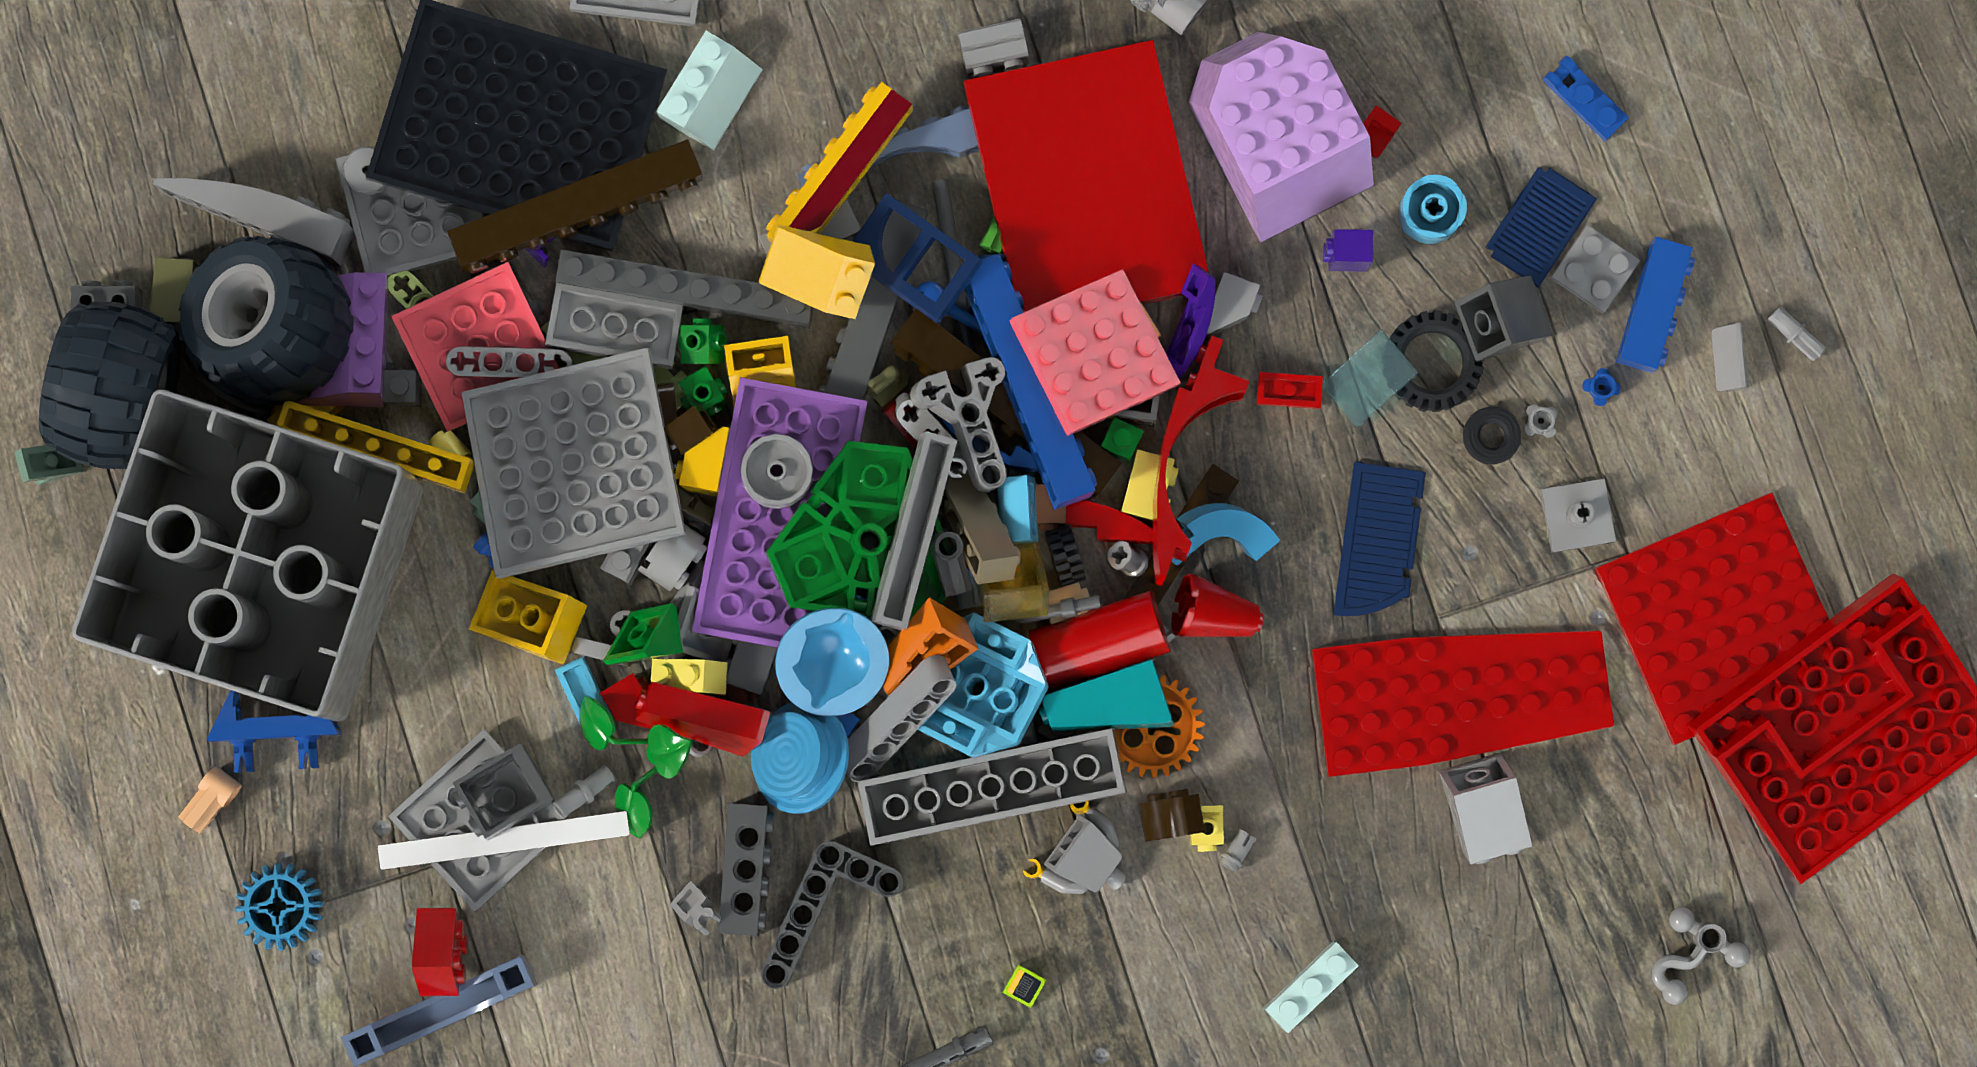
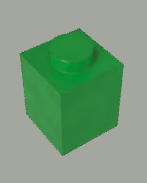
(1122, 440)

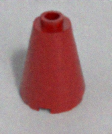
(1213, 611)

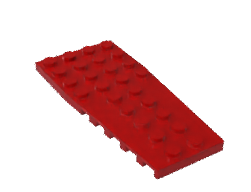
(1456, 696)

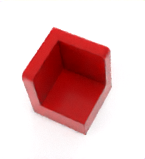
(1381, 130)

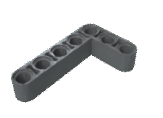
(817, 902)

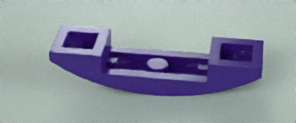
(1195, 319)

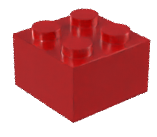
(439, 952)

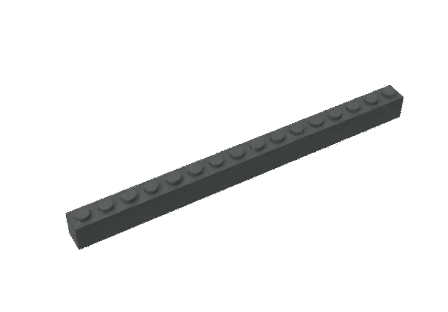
(849, 377)

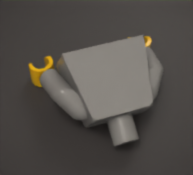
(1083, 856)

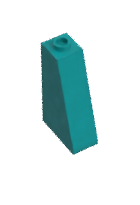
(1114, 701)

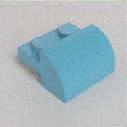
(1018, 508)

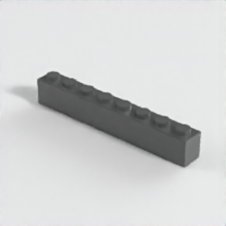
(683, 288)

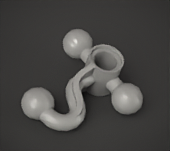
(1683, 920)

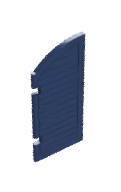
(1378, 539)

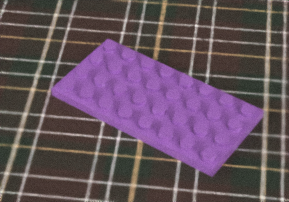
(738, 586)

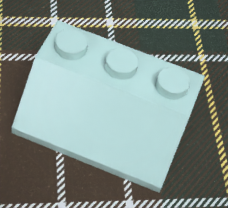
(709, 90)

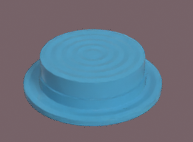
(832, 661)
(800, 759)

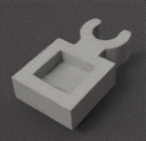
(694, 907)

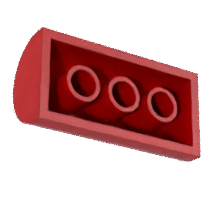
(1100, 640)

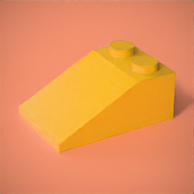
(818, 270)
(528, 617)

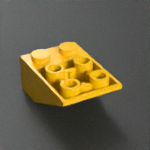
(760, 360)

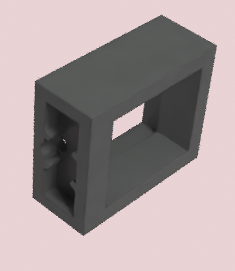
(465, 799)

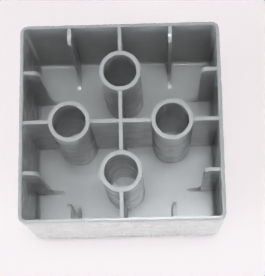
(249, 556)

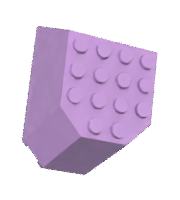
(1281, 130)

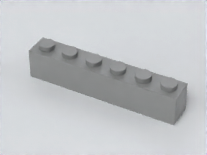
(913, 530)

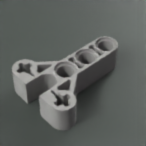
(949, 407)

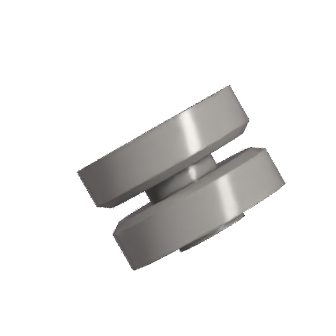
(781, 490)

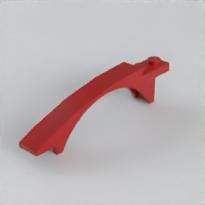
(1202, 393)

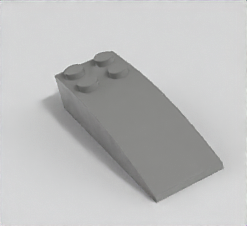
(268, 214)

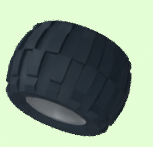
(265, 320)
(102, 380)

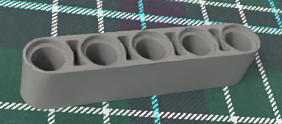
(899, 717)

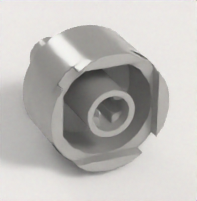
(671, 558)

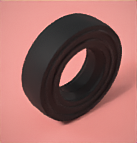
(1472, 439)

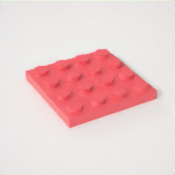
(475, 313)
(1094, 352)

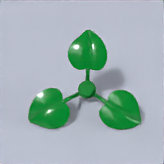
(664, 750)

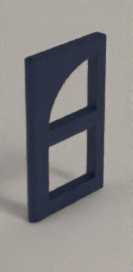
(872, 235)

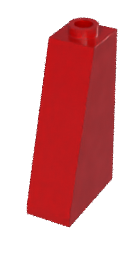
(703, 717)

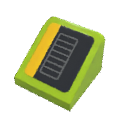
(1024, 986)

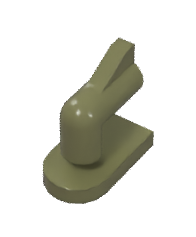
(888, 386)

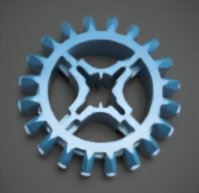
(281, 921)

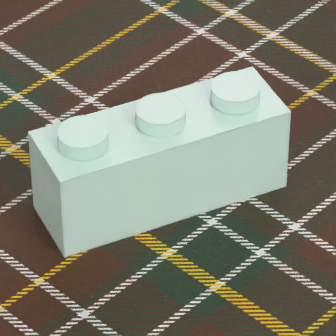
(1310, 986)

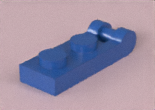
(1586, 99)

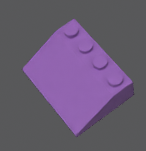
(361, 374)

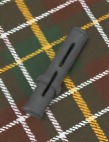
(954, 1051)

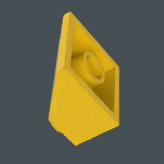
(703, 464)

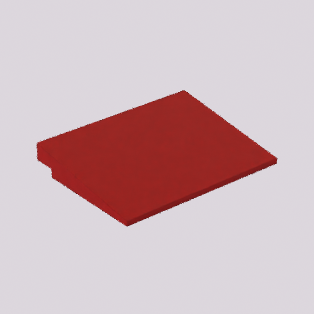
(1086, 175)
(1844, 727)

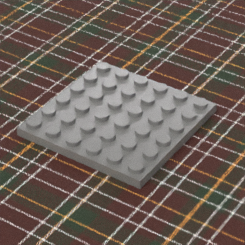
(573, 463)

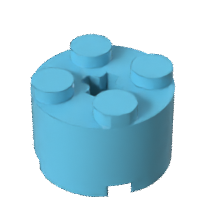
(1447, 199)

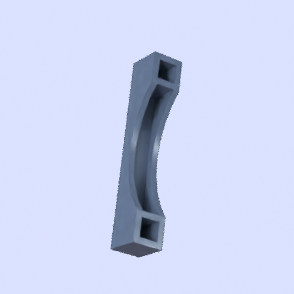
(949, 135)
(439, 1011)

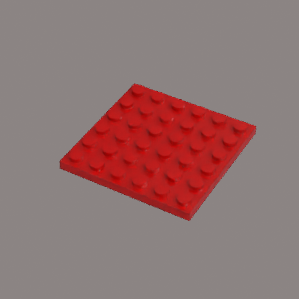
(1712, 607)

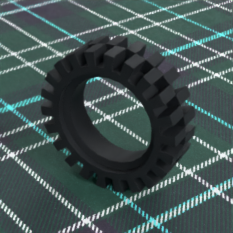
(1471, 370)

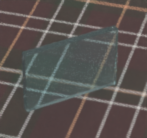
(1369, 378)

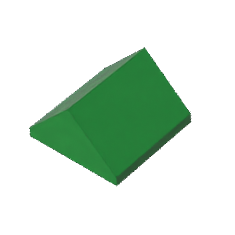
(647, 636)

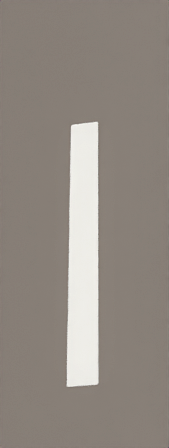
(510, 840)

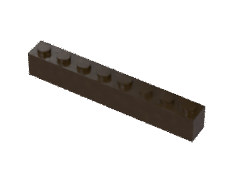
(575, 206)
(940, 351)

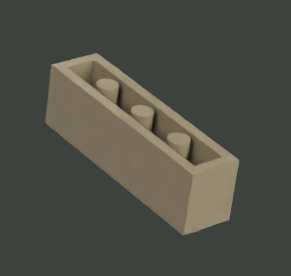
(983, 535)

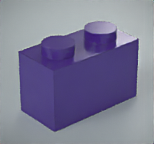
(1349, 250)

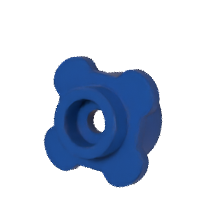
(1610, 387)

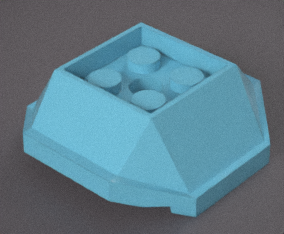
(1009, 699)

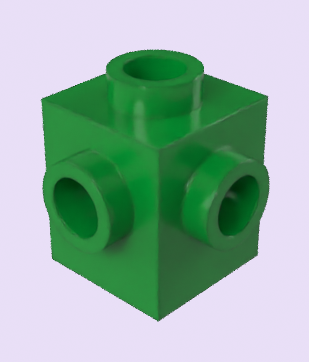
(702, 342)
(703, 383)

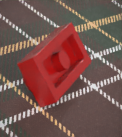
(1289, 390)

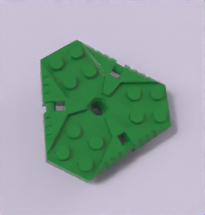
(822, 557)

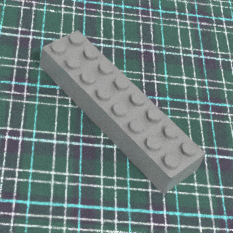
(992, 787)

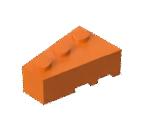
(928, 633)

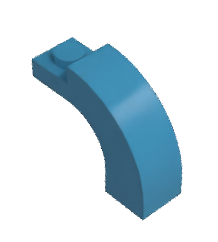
(1227, 521)

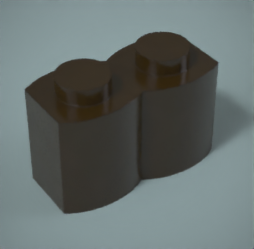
(1172, 816)

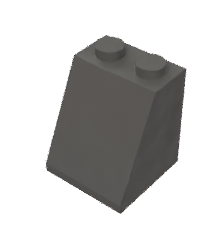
(1503, 317)

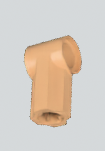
(214, 792)

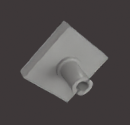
(1578, 515)

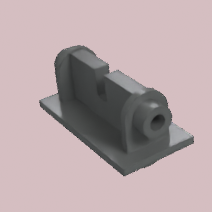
(699, 518)

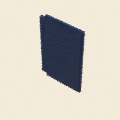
(1540, 224)

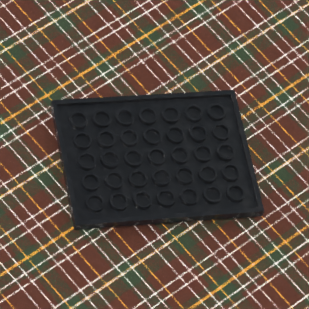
(509, 114)

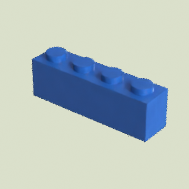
(1655, 304)

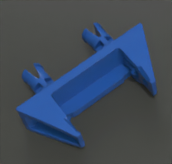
(243, 733)

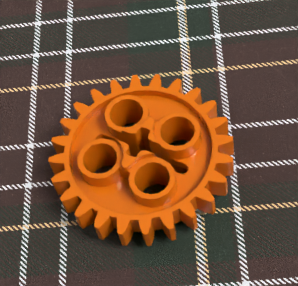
(1145, 755)

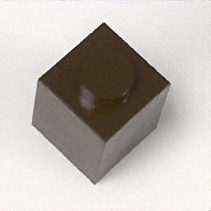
(689, 429)

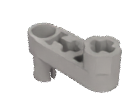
(922, 420)

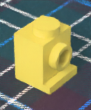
(1213, 815)

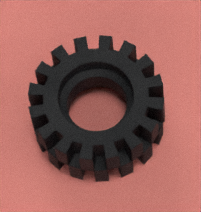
(1065, 555)

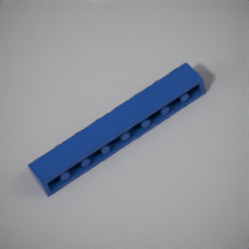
(1054, 453)

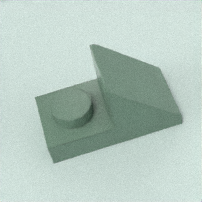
(44, 465)

